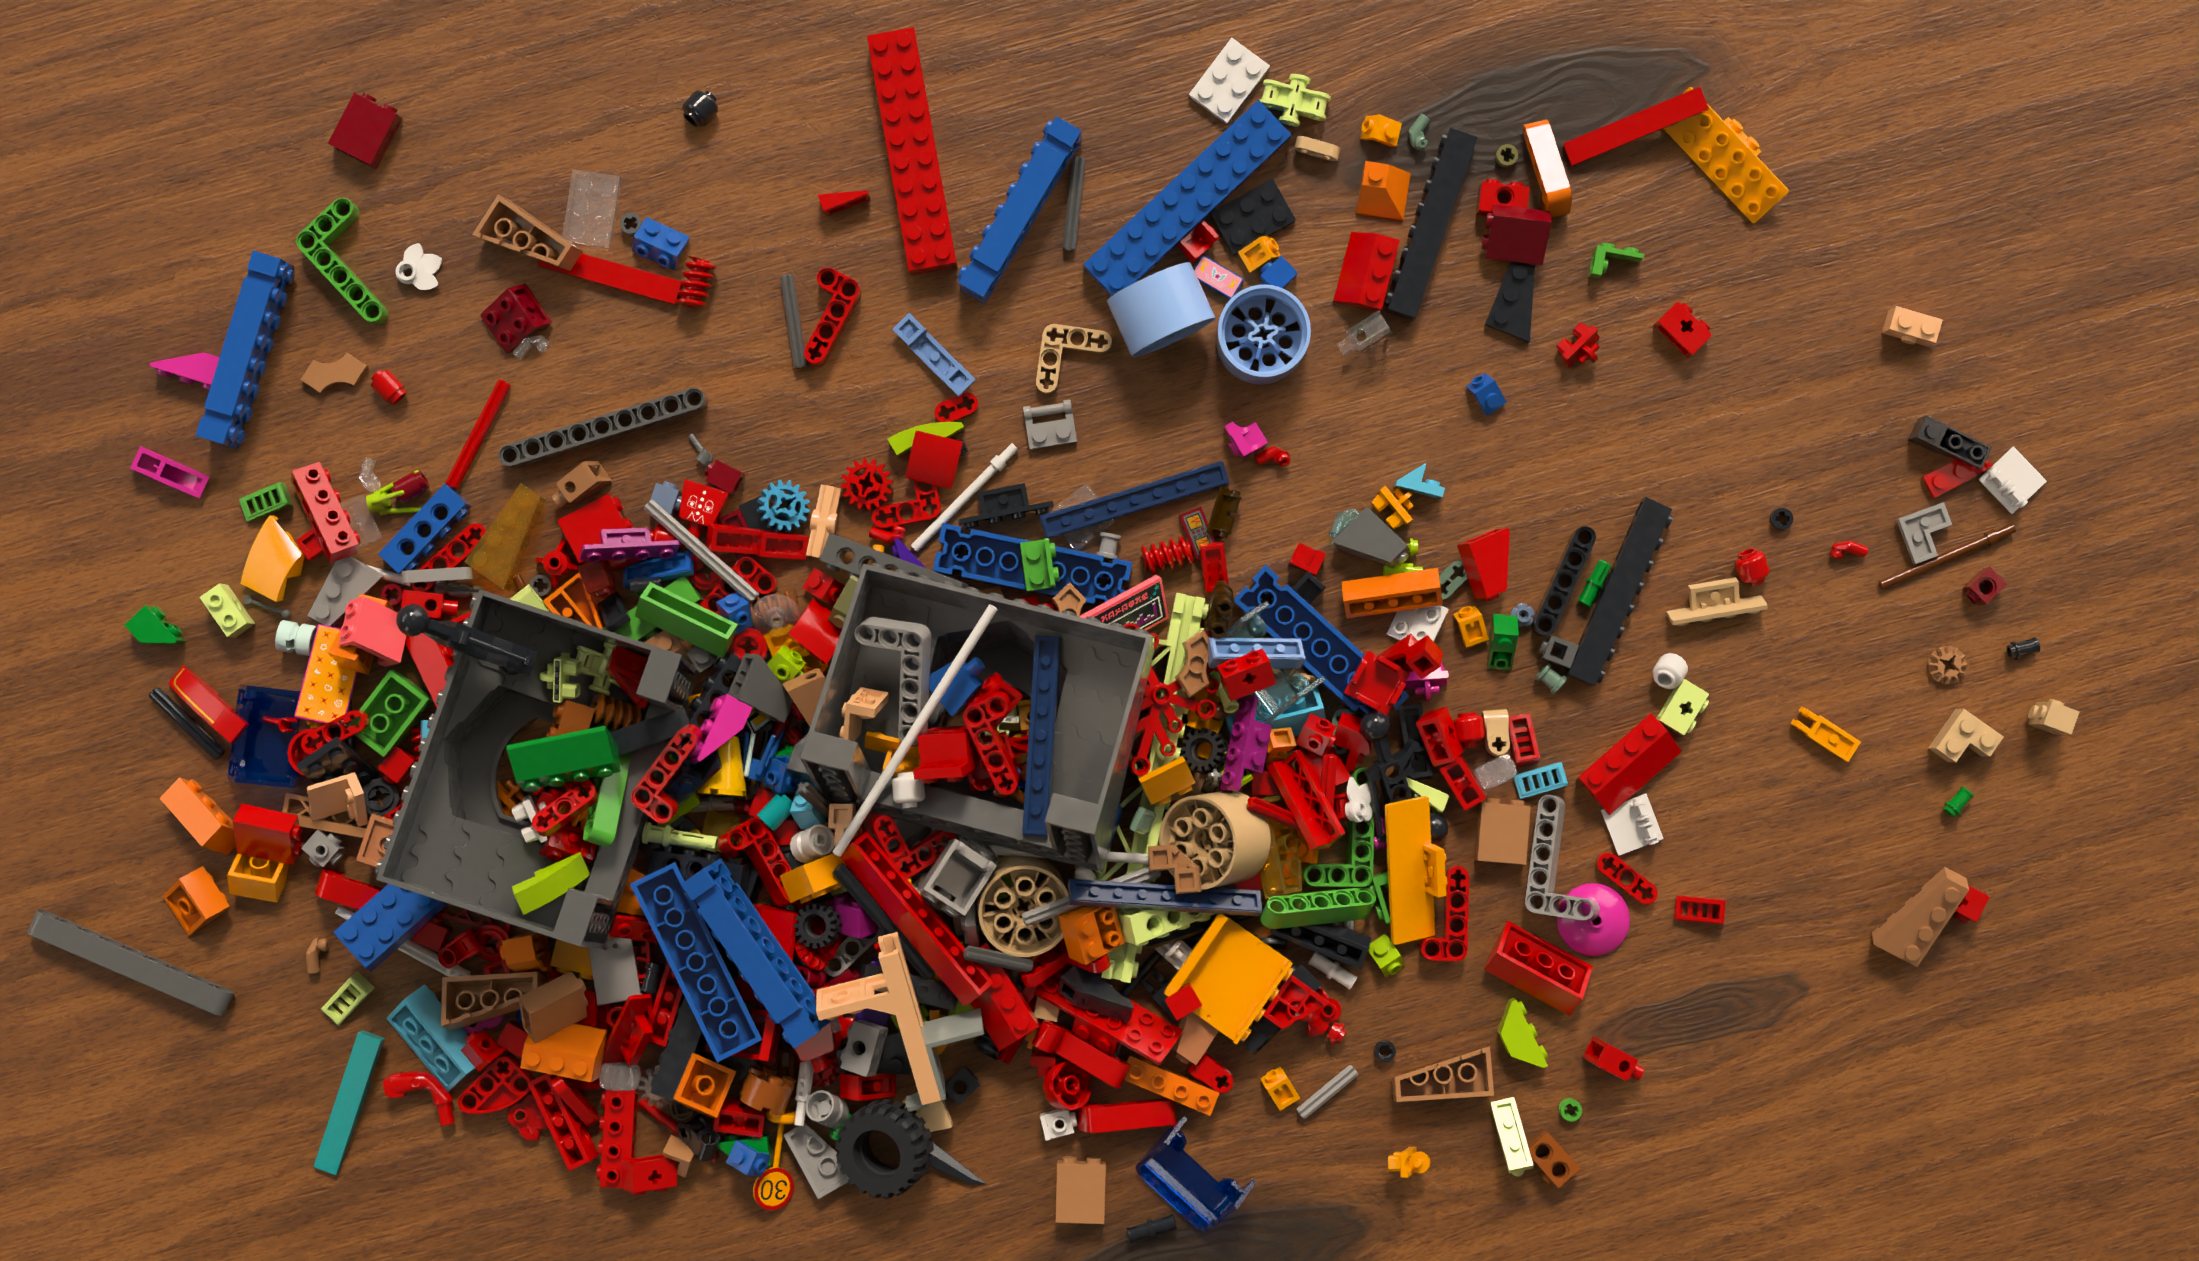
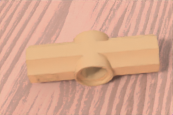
(823, 519)

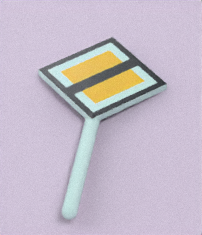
(755, 723)

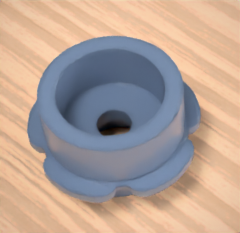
(1528, 611)

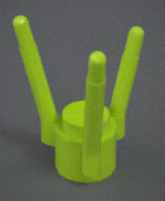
(380, 501)

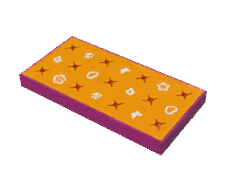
(326, 685)

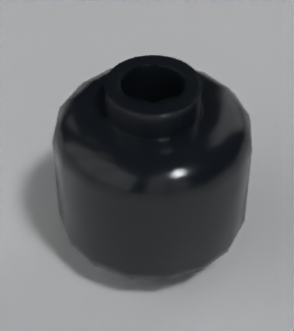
(700, 108)

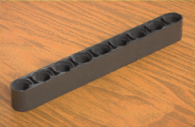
(591, 427)
(130, 962)

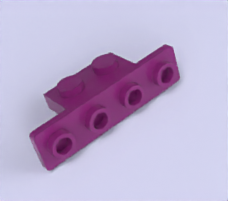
(626, 544)
(1247, 744)

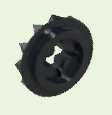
(386, 788)

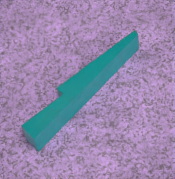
(349, 1101)

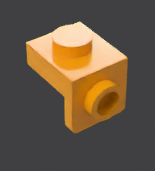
(1381, 130)

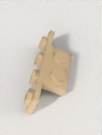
(1714, 601)

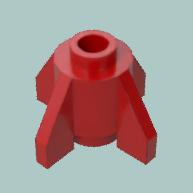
(564, 563)

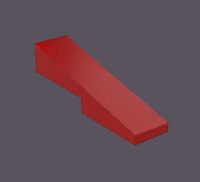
(756, 541)

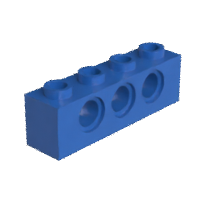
(394, 551)

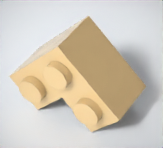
(1964, 731)

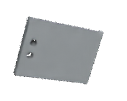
(614, 971)

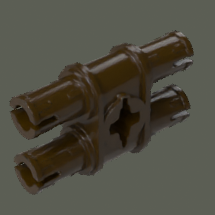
(1220, 609)

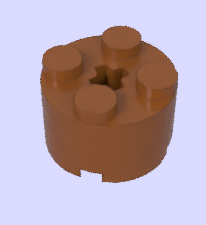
(767, 1090)

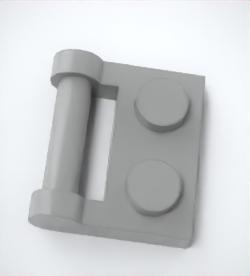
(1052, 432)

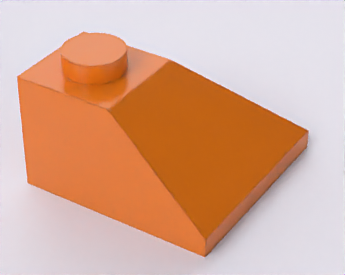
(1383, 191)

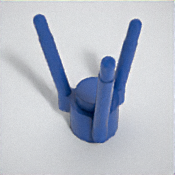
(758, 767)

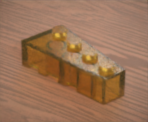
(504, 542)
(1282, 868)

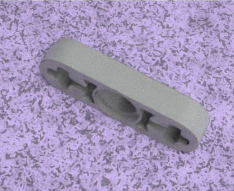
(436, 575)

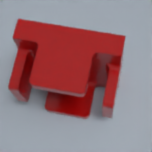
(1377, 682)

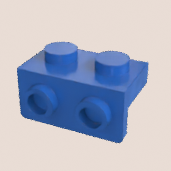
(659, 243)

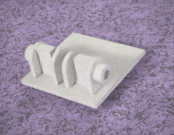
(2012, 480)
(1418, 622)
(1633, 825)

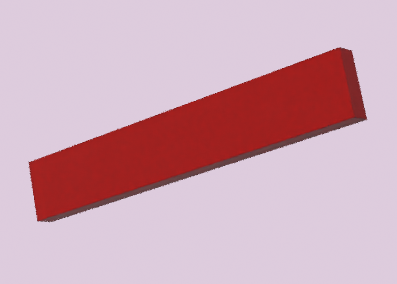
(1636, 126)
(621, 278)

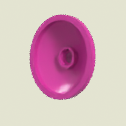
(1590, 938)

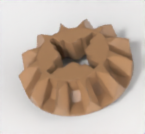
(1936, 667)

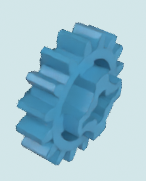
(787, 514)

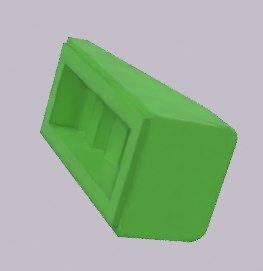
(283, 494)

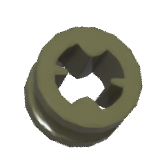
(1499, 158)

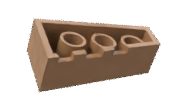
(521, 232)
(1922, 918)
(483, 997)
(1454, 1078)

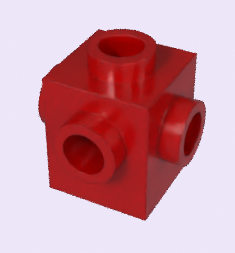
(1317, 735)

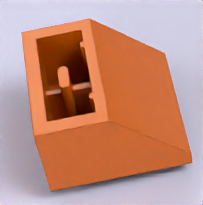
(1090, 932)

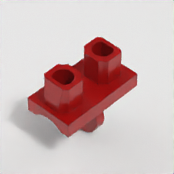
(1583, 348)

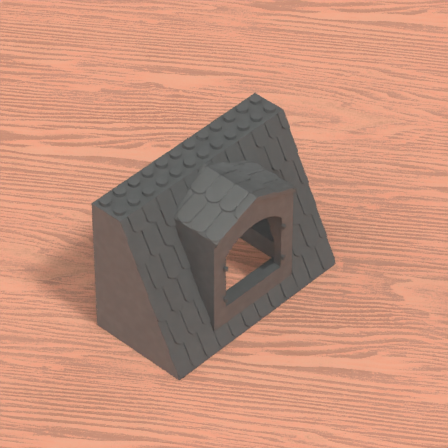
(1095, 723)
(451, 826)

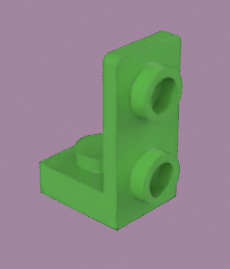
(1599, 263)
(1377, 881)

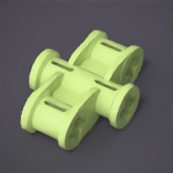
(1302, 102)
(594, 665)

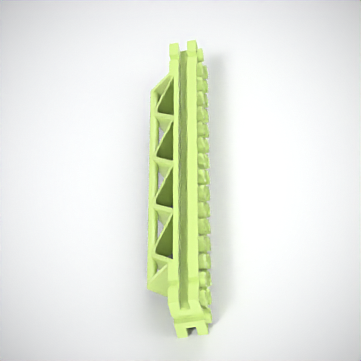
(1184, 624)

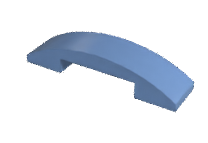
(934, 355)

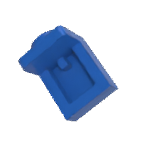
(1486, 393)
(748, 1159)

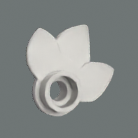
(422, 267)
(1360, 798)

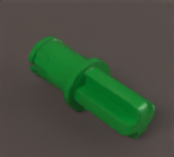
(1594, 583)

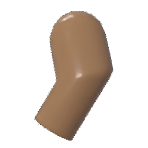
(313, 952)

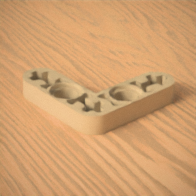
(1057, 347)

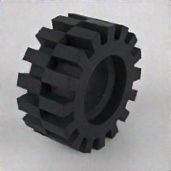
(1193, 743)
(804, 928)

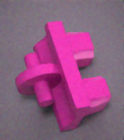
(1429, 684)

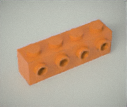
(1392, 593)

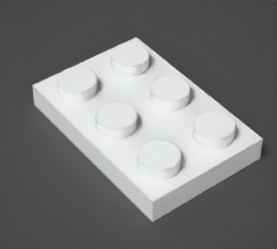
(1229, 81)

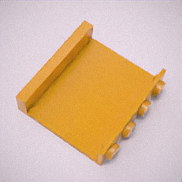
(1231, 977)

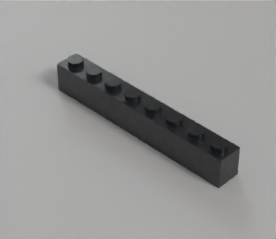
(1431, 224)
(1619, 590)

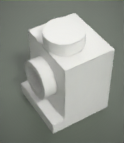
(1048, 1123)

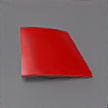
(1292, 1003)

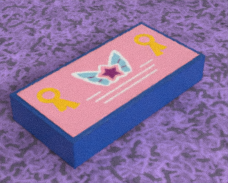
(1217, 277)

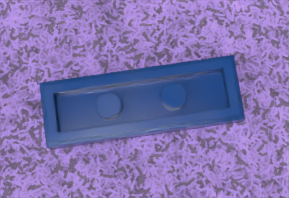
(667, 569)

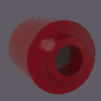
(412, 484)

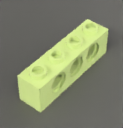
(1135, 928)

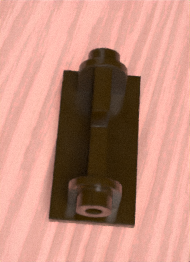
(1221, 521)

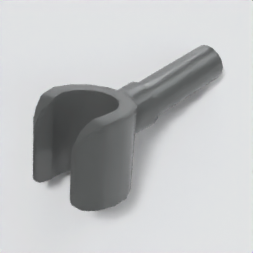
(704, 456)

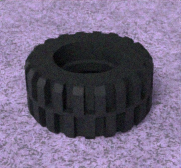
(865, 1168)

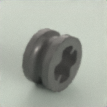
(630, 216)
(547, 580)

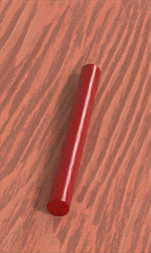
(664, 1119)

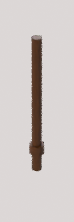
(1990, 537)

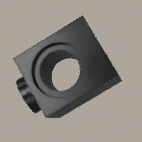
(969, 1078)

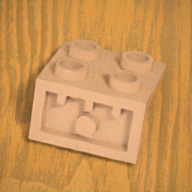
(862, 705)
(336, 797)

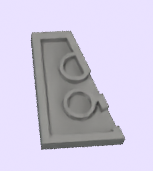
(344, 583)
(816, 1160)

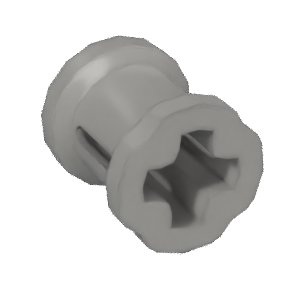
(1108, 545)

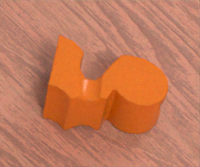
(1280, 743)

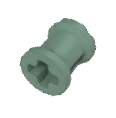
(1550, 678)

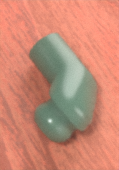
(1416, 132)

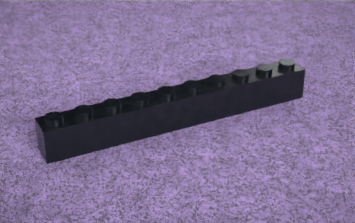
(686, 1034)

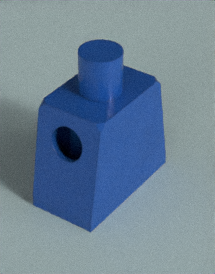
(961, 688)

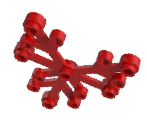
(1152, 724)

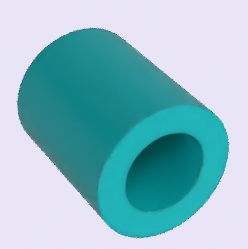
(776, 811)

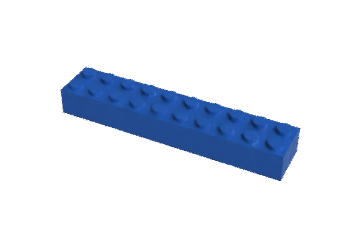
(1187, 200)

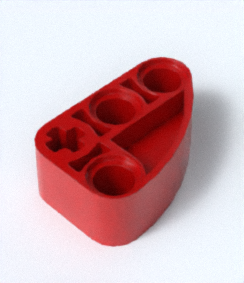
(505, 1087)

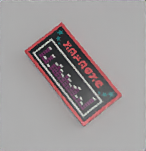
(1140, 605)

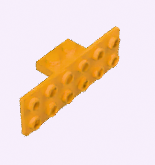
(1729, 161)
(1414, 870)

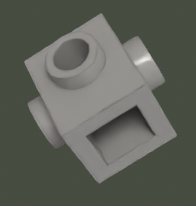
(324, 848)

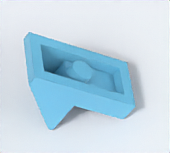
(1413, 483)

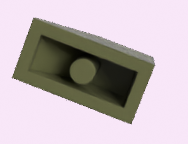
(842, 605)

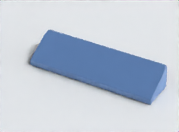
(1281, 652)

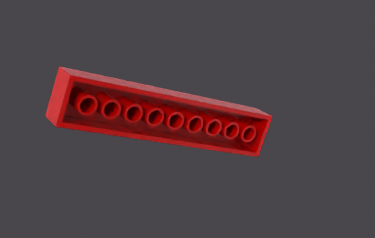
(912, 151)

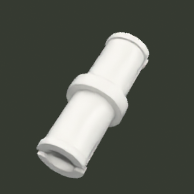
(1333, 970)

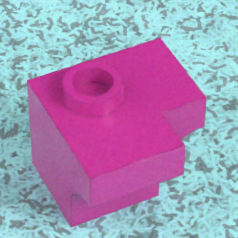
(1245, 439)

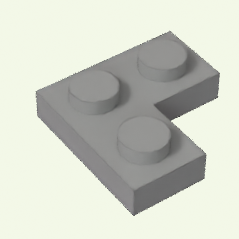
(1917, 529)

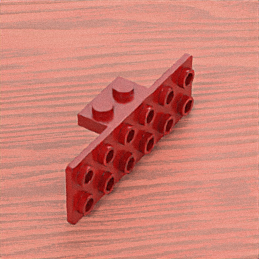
(1144, 1033)

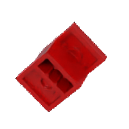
(945, 754)

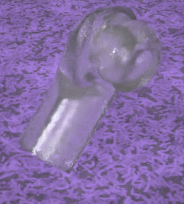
(367, 476)

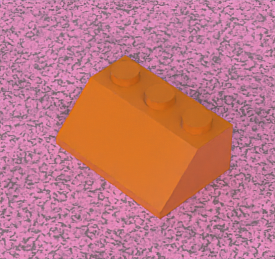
(568, 1053)

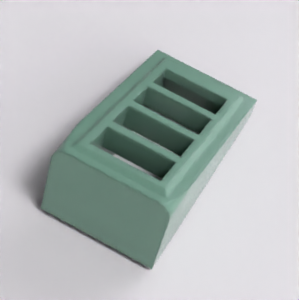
(1142, 820)

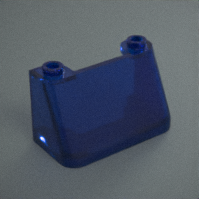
(262, 748)

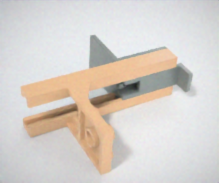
(900, 1000)

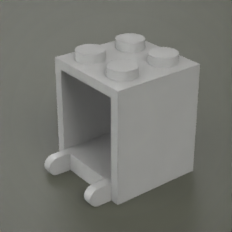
(959, 873)

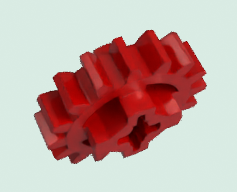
(857, 480)

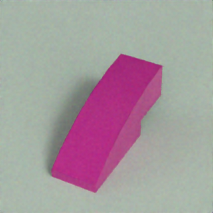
(169, 472)

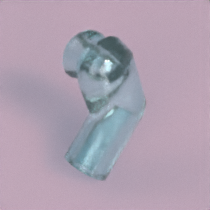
(1341, 521)

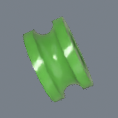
(1578, 1112)

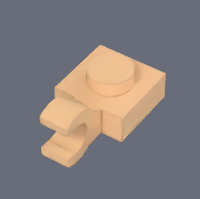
(839, 819)

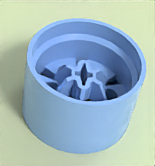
(1286, 306)
(1161, 309)

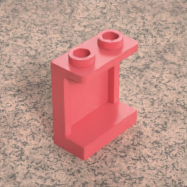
(373, 630)

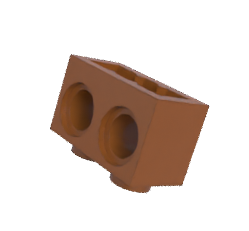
(1554, 1155)

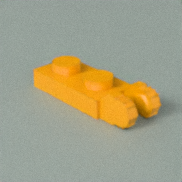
(1827, 735)

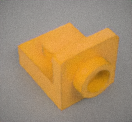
(1259, 252)
(1471, 626)
(1280, 1088)

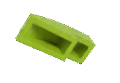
(903, 440)
(550, 883)

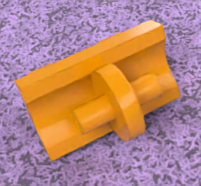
(1400, 515)
(1408, 1162)

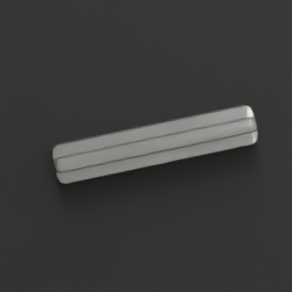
(1327, 1091)

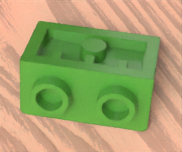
(1038, 564)

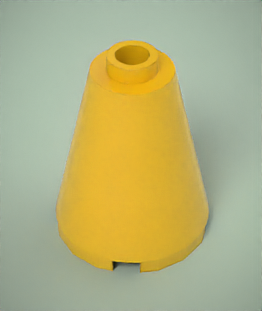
(730, 777)

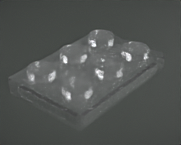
(591, 208)

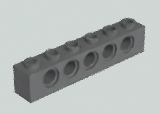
(838, 546)

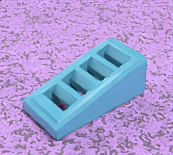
(1547, 769)

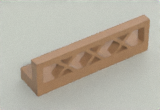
(322, 824)

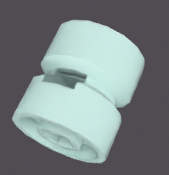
(292, 637)

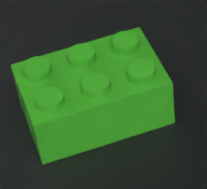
(392, 712)

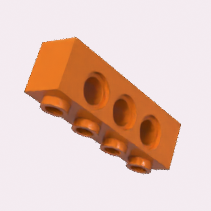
(1171, 1084)

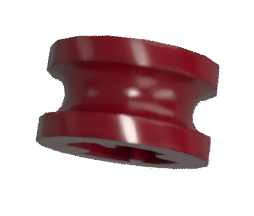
(384, 594)

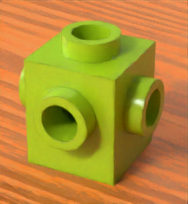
(786, 664)

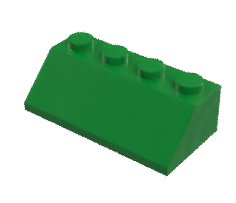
(564, 758)

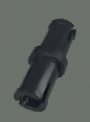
(1151, 1228)

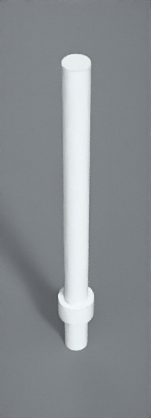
(997, 463)

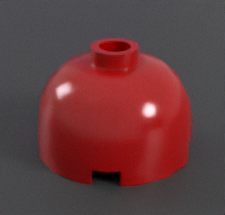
(1066, 1086)

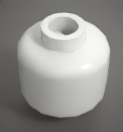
(1670, 671)
(908, 790)

